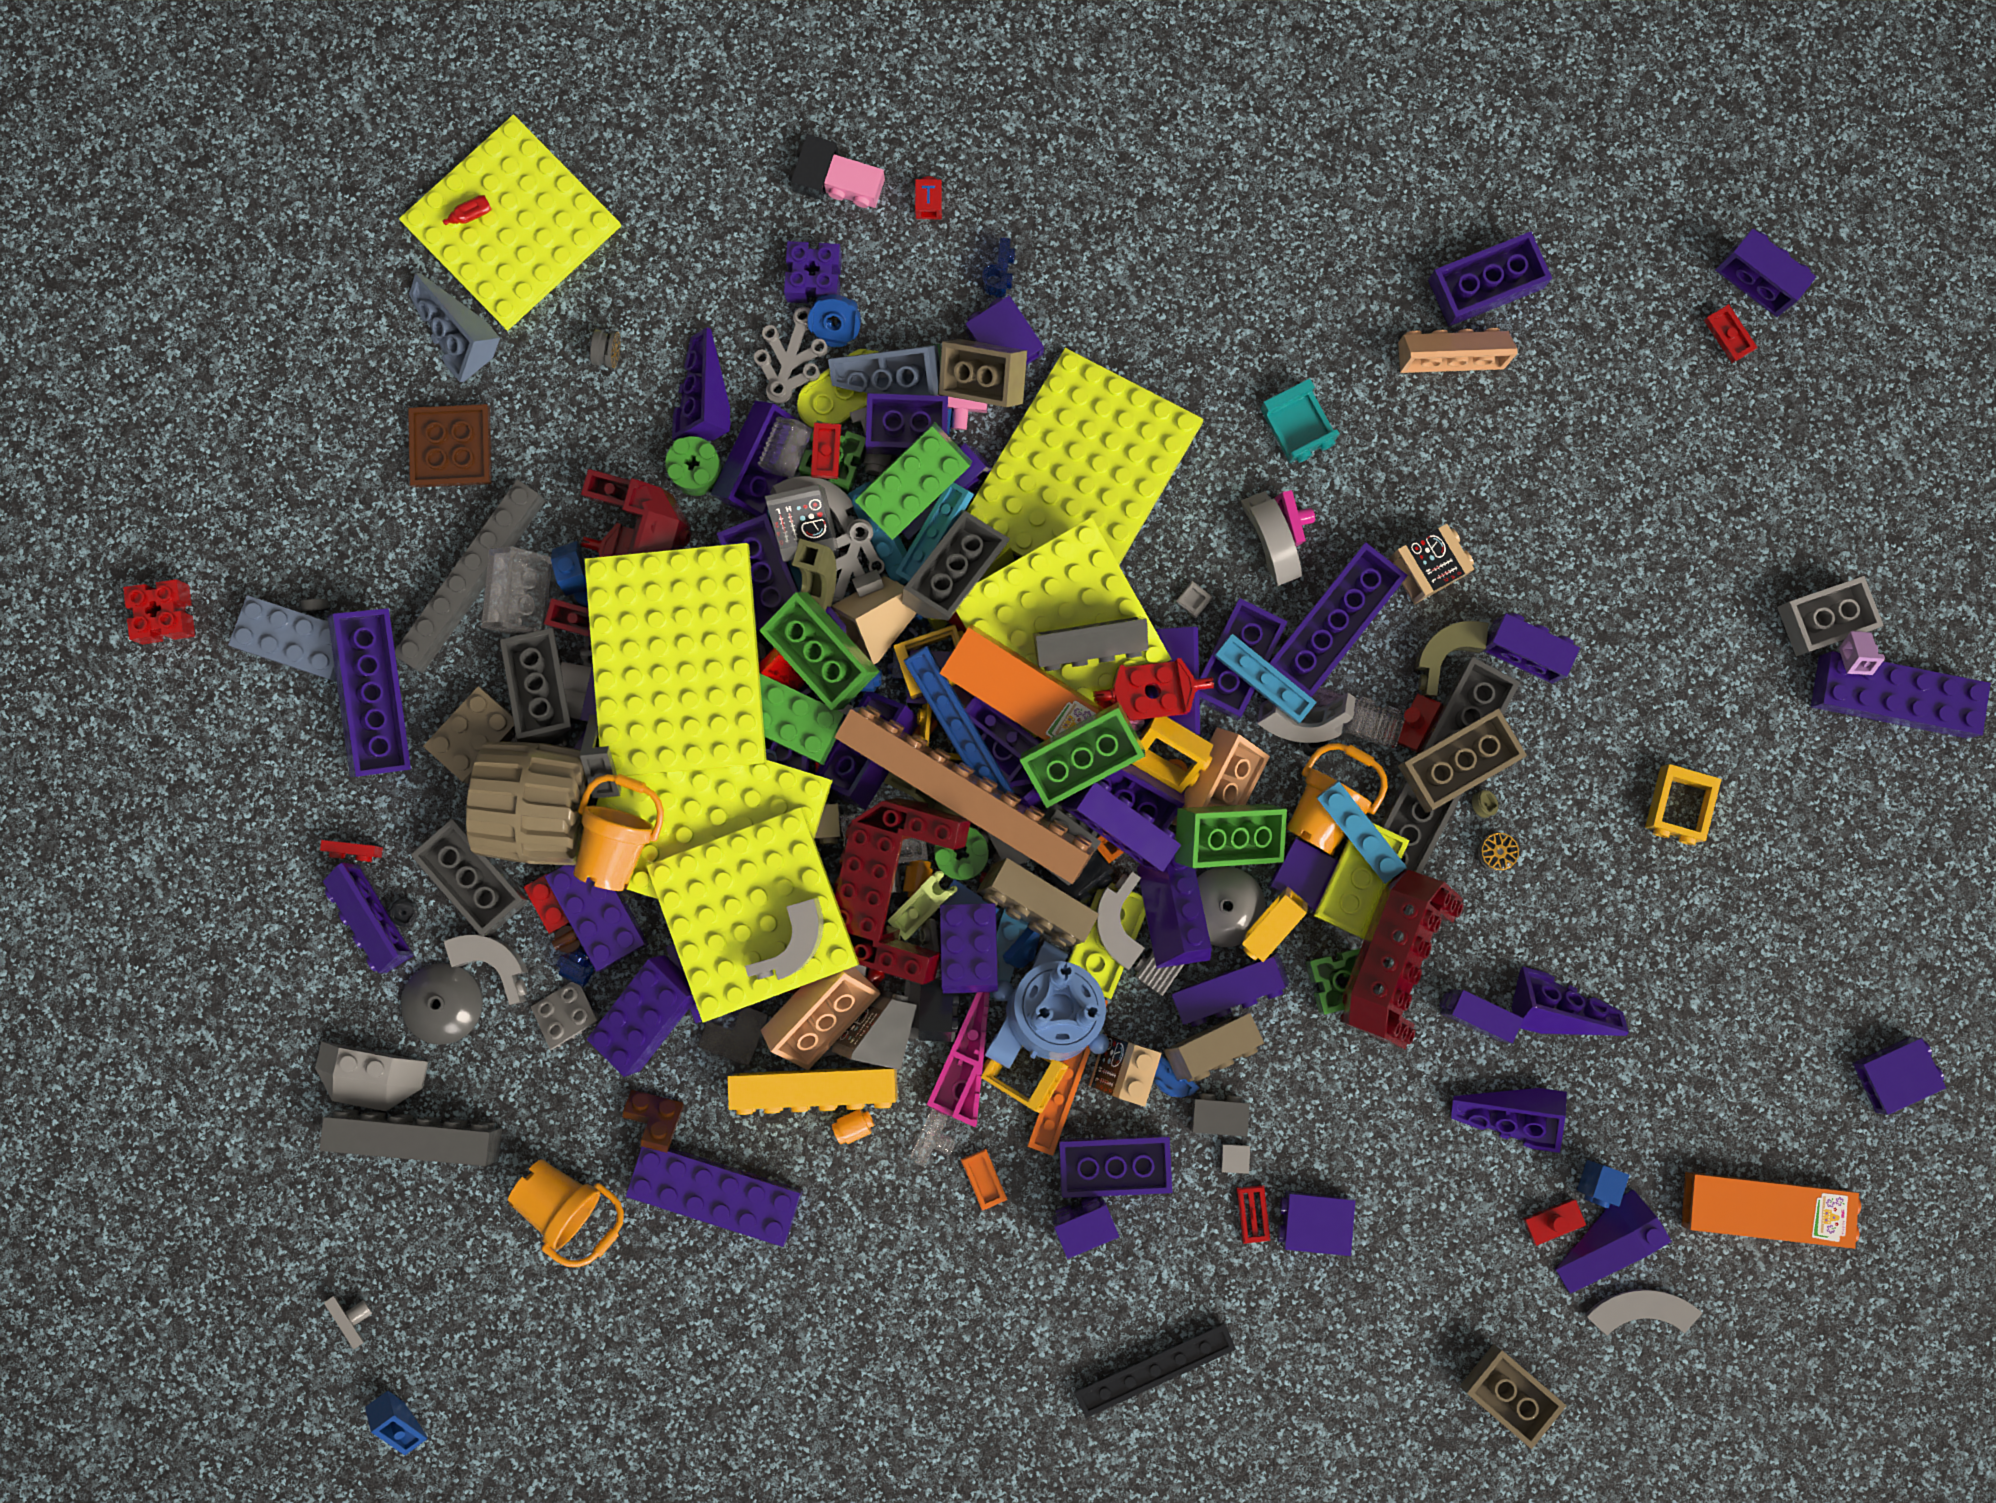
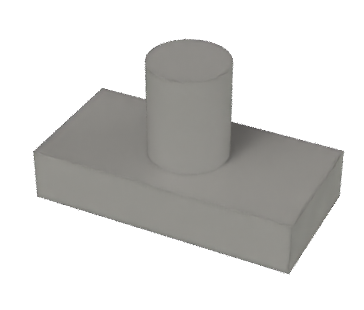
(348, 1319)

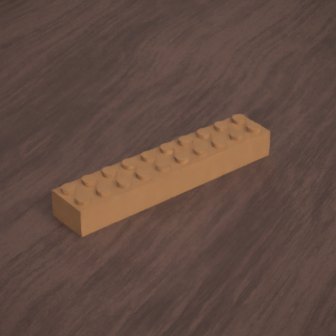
(965, 792)

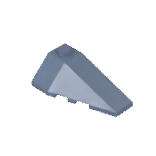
(459, 331)
(889, 372)

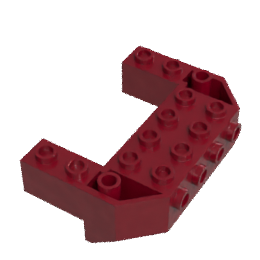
(658, 528)
(869, 876)
(1382, 1013)

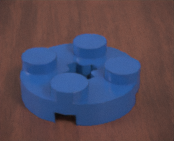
(838, 306)

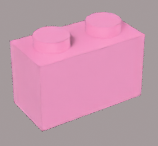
(854, 182)

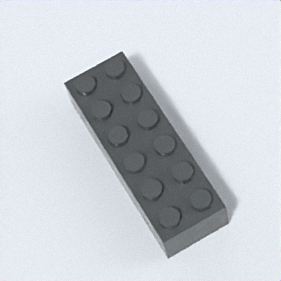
(411, 1139)

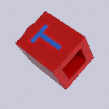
(928, 198)

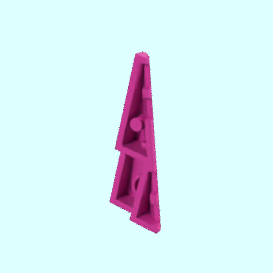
(960, 1079)

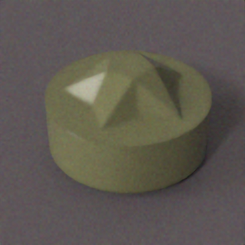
(1485, 803)

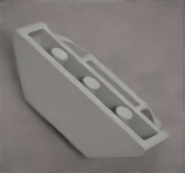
(368, 1076)

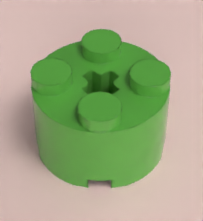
(687, 452)
(965, 868)

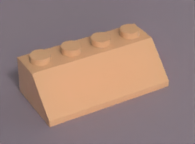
(1456, 351)
(1230, 774)
(818, 1016)

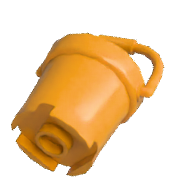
(1311, 819)
(613, 838)
(560, 1208)

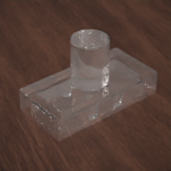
(932, 1139)

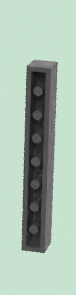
(468, 577)

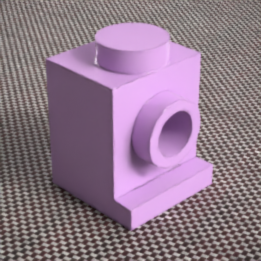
(1860, 653)

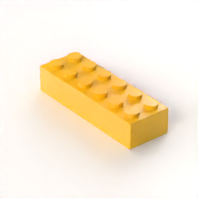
(812, 1088)

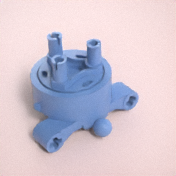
(1050, 1011)

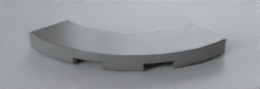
(1641, 1304)

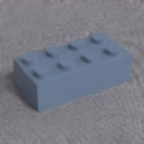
(284, 637)

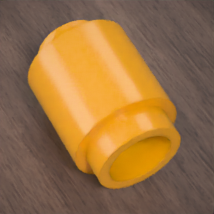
(916, 875)
(853, 1126)

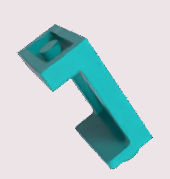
(1299, 422)

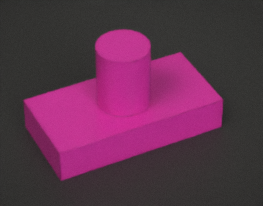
(1294, 517)

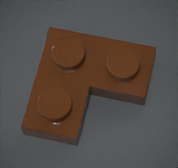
(659, 1115)

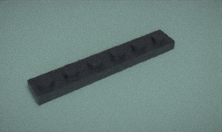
(1154, 1370)

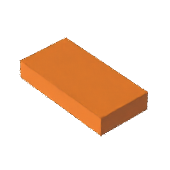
(984, 1179)

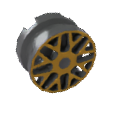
(605, 348)
(1497, 852)

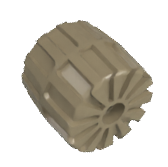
(526, 803)

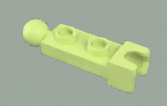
(921, 906)

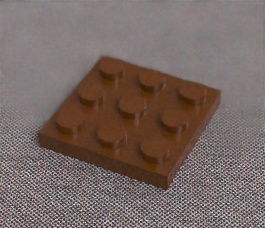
(449, 445)

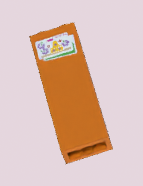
(1015, 685)
(1770, 1210)

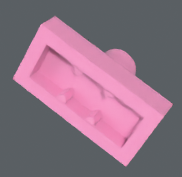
(960, 411)

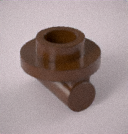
(566, 940)

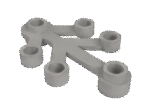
(789, 359)
(849, 561)

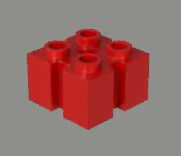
(149, 622)

